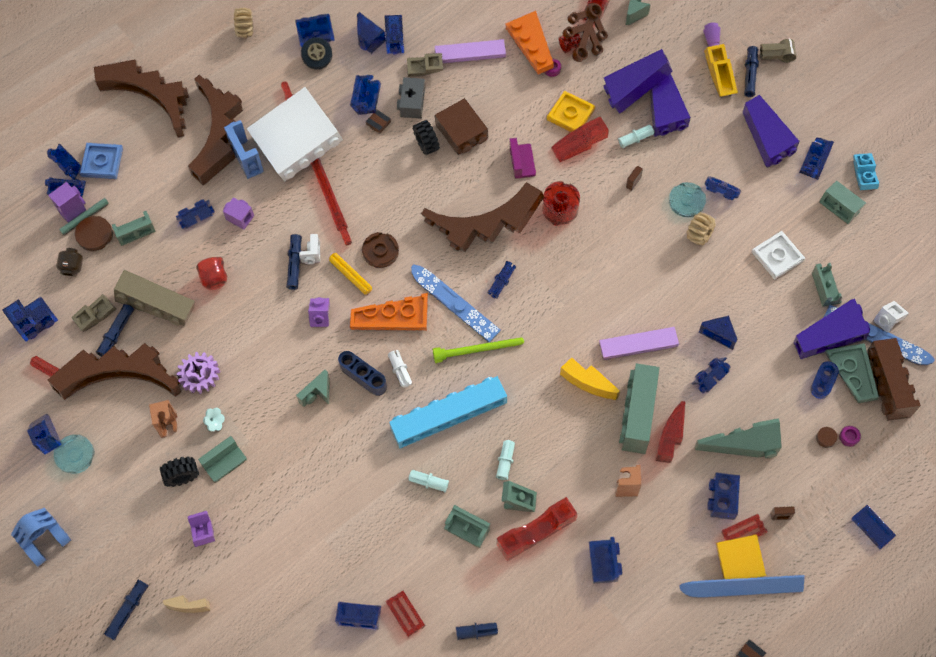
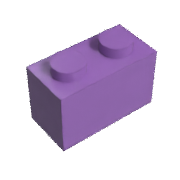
(68, 201)

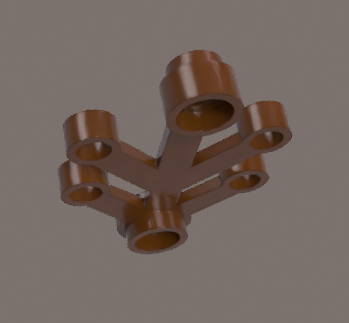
(592, 13)

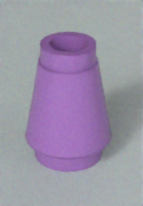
(712, 34)

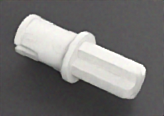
(399, 368)

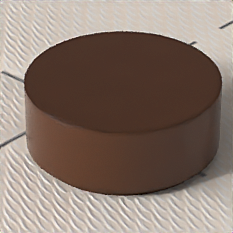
(826, 437)

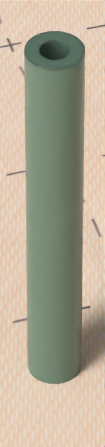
(89, 212)

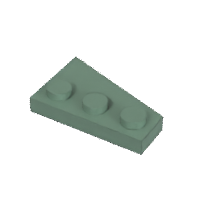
(855, 371)

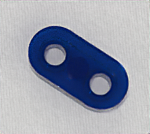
(716, 185)
(824, 381)

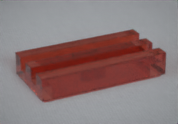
(759, 524)
(414, 628)

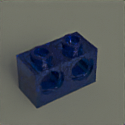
(729, 496)

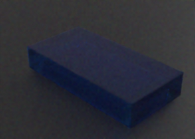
(873, 527)

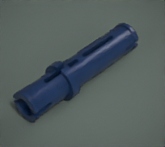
(751, 70)
(294, 261)
(111, 337)
(121, 617)

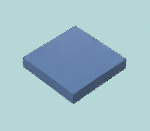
(101, 160)

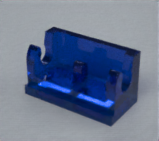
(365, 94)
(816, 158)
(358, 615)

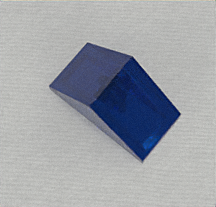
(720, 330)

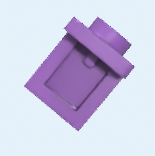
(319, 312)
(201, 528)

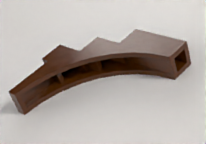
(130, 77)
(217, 150)
(511, 215)
(114, 364)

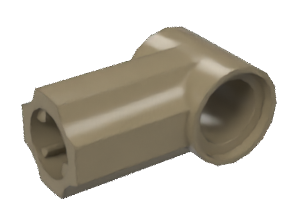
(783, 50)

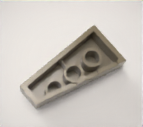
(153, 298)

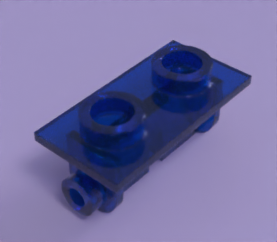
(65, 161)
(53, 184)
(188, 216)
(705, 377)

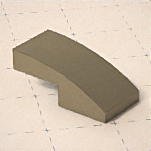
(425, 65)
(95, 313)

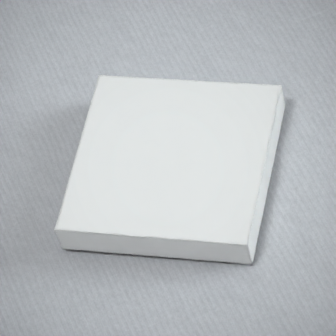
(778, 255)

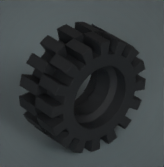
(426, 137)
(179, 471)

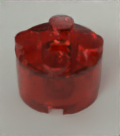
(560, 203)

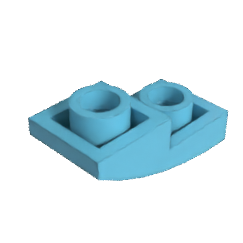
(865, 171)

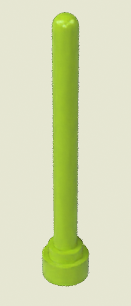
(441, 354)

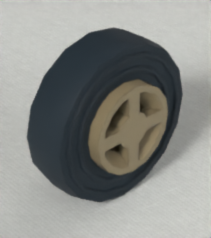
(315, 47)

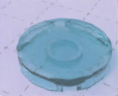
(687, 199)
(74, 454)

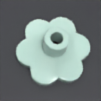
(213, 419)

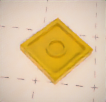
(570, 111)
(741, 558)

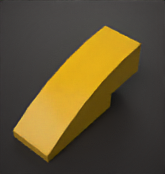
(721, 70)
(589, 380)

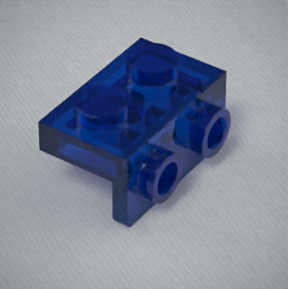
(313, 27)
(604, 560)

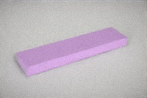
(472, 51)
(638, 343)

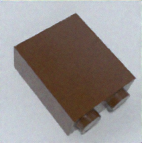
(461, 126)

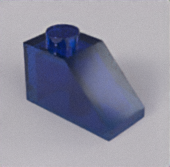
(369, 34)
(394, 34)
(44, 434)

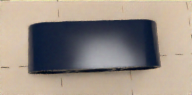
(360, 365)

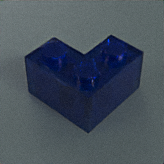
(31, 318)

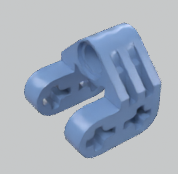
(33, 526)

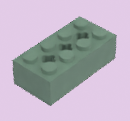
(639, 408)

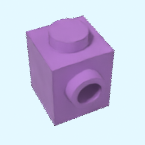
(238, 213)

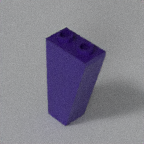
(636, 80)
(668, 108)
(769, 132)
(833, 331)

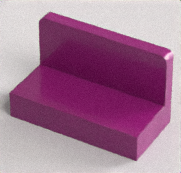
(522, 159)

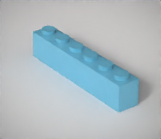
(448, 411)

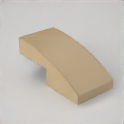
(181, 604)

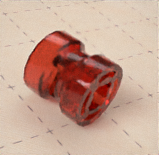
(567, 44)

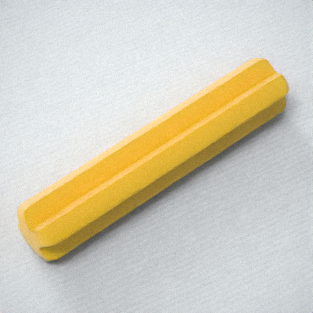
(350, 273)

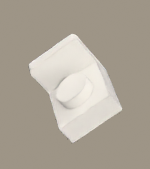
(313, 253)
(890, 315)

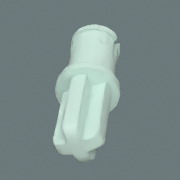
(636, 136)
(505, 460)
(428, 480)

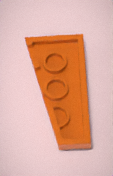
(531, 40)
(397, 315)

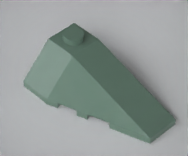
(758, 441)

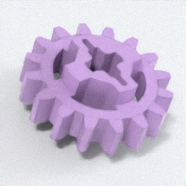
(189, 377)

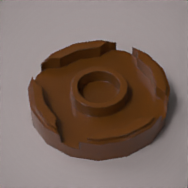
(93, 233)
(380, 250)

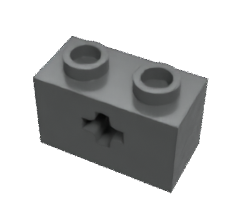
(412, 97)

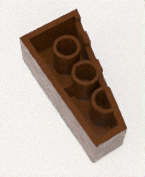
(892, 380)

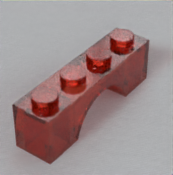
(551, 521)

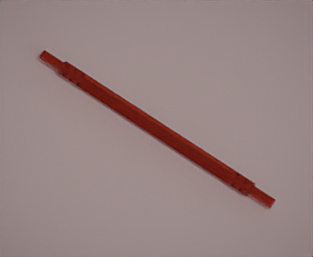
(337, 215)

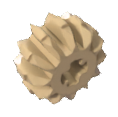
(243, 22)
(701, 228)

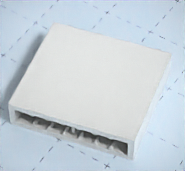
(295, 134)

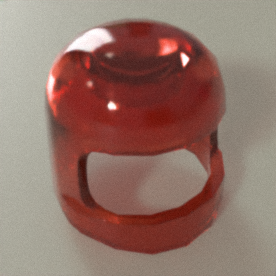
(212, 273)

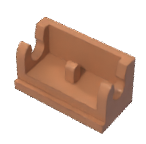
(163, 415)
(629, 486)

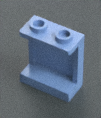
(249, 160)

